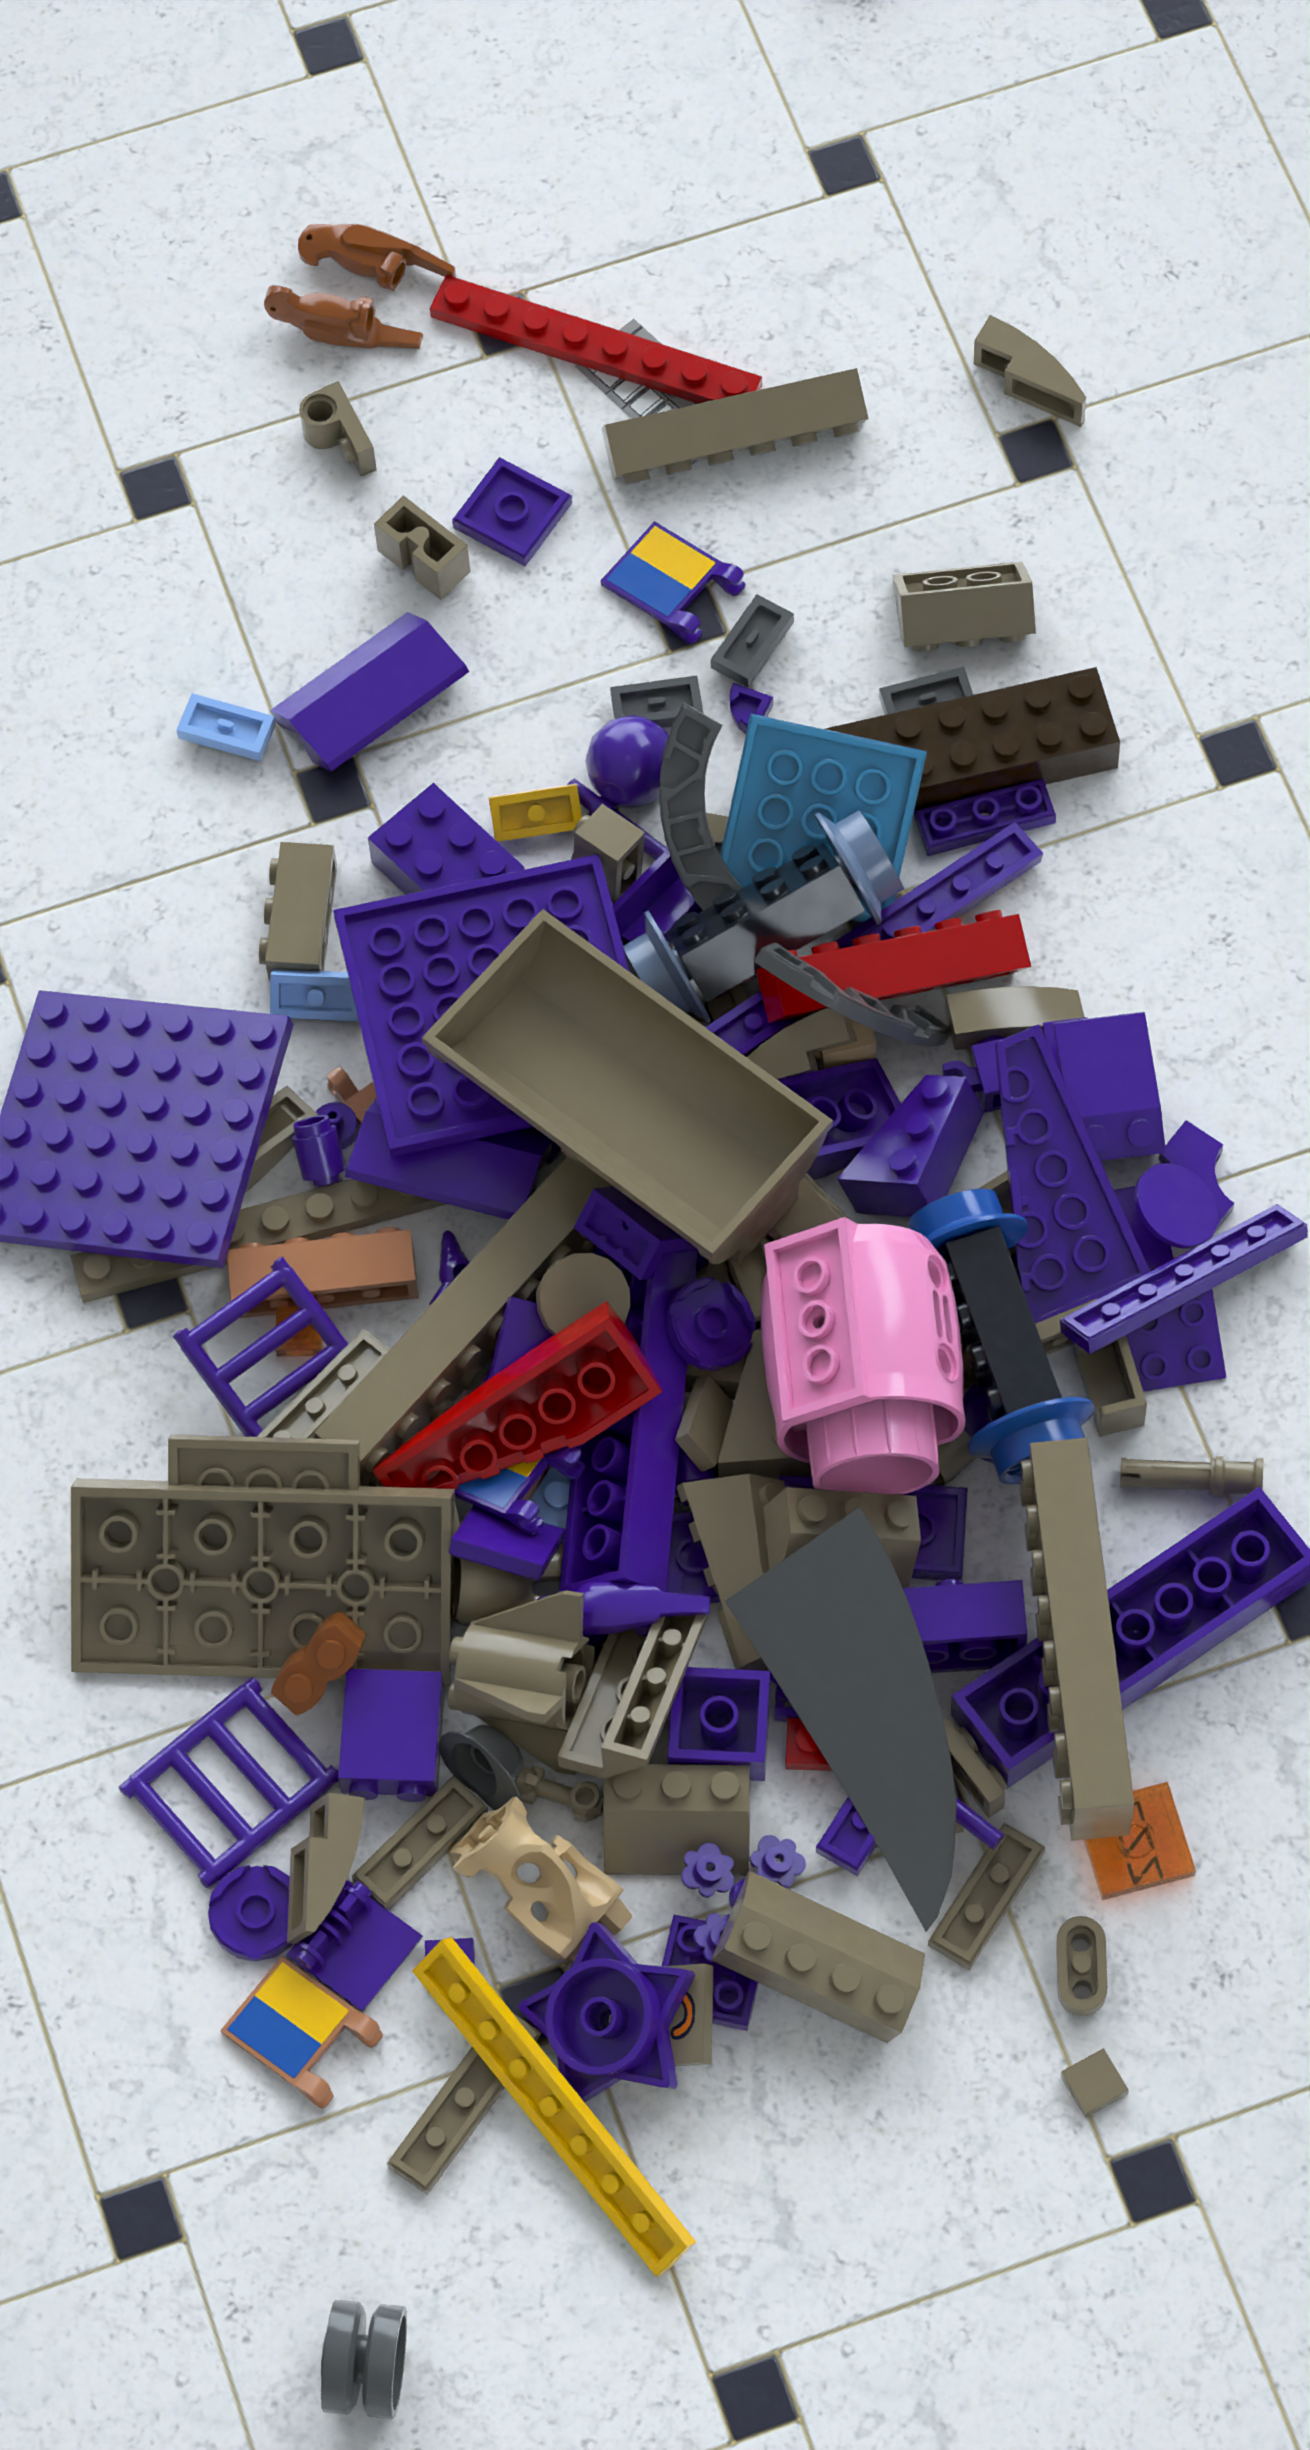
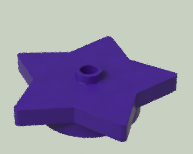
(578, 2009)

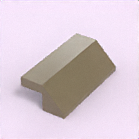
(629, 1697)

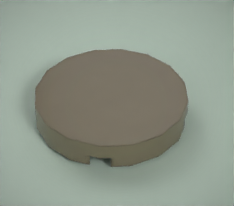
(577, 1287)

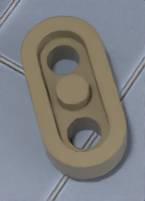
(1081, 1968)

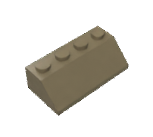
(820, 1958)

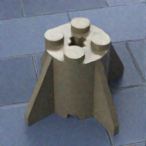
(526, 1672)

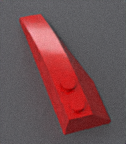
(534, 1406)

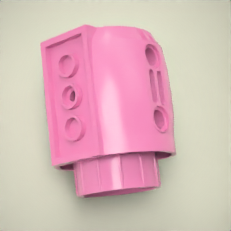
(862, 1355)

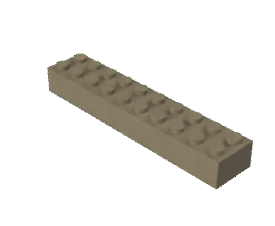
(461, 1328)

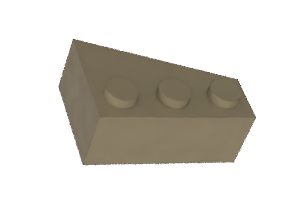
(751, 1432)

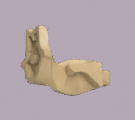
(503, 1842)

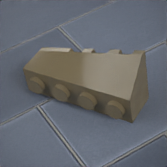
(733, 1536)

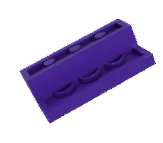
(370, 690)
(479, 1174)

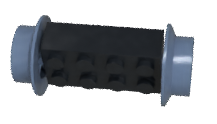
(779, 907)

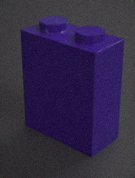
(391, 1734)

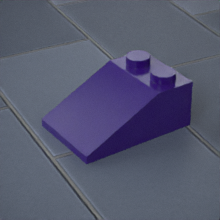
(1113, 1083)
(855, 1099)

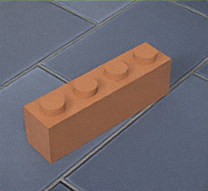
(335, 1270)

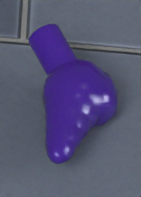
(451, 1262)

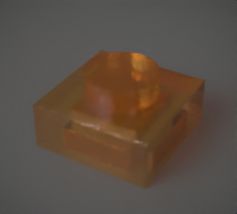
(303, 1343)

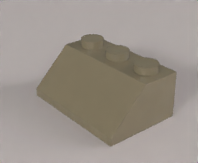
(964, 605)
(803, 1514)
(674, 1809)

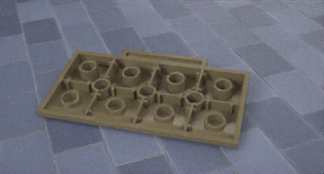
(251, 1555)

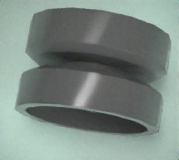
(364, 2359)

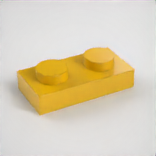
(535, 812)

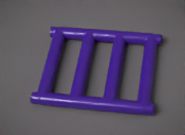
(219, 1378)
(247, 1838)

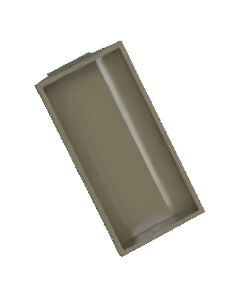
(633, 1089)

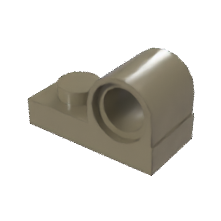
(339, 429)

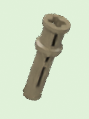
(1217, 1476)

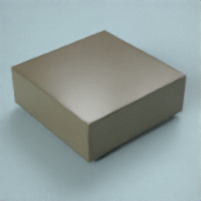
(1094, 2083)

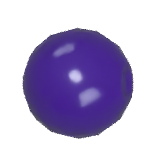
(627, 760)

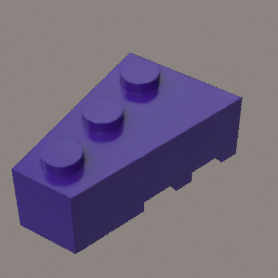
(915, 1150)

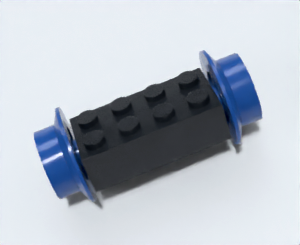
(999, 1327)

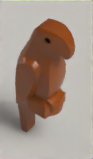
(367, 252)
(337, 320)

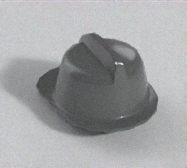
(484, 1763)

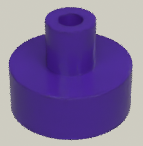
(343, 1119)

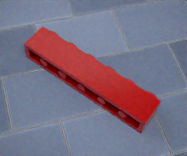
(907, 963)

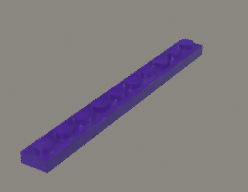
(935, 900)

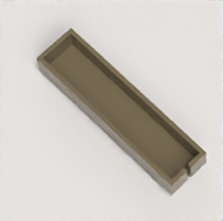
(1076, 1640)

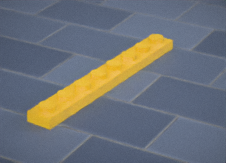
(554, 2106)

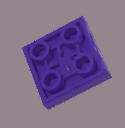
(732, 1992)

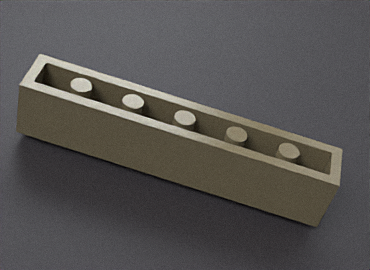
(735, 424)

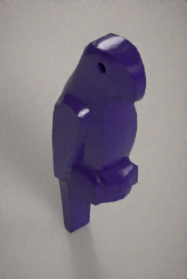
(626, 1606)

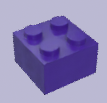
(721, 1719)

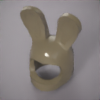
(487, 1590)

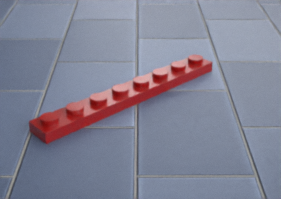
(588, 343)

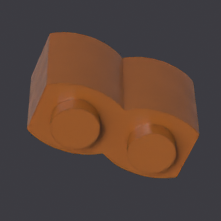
(324, 1659)

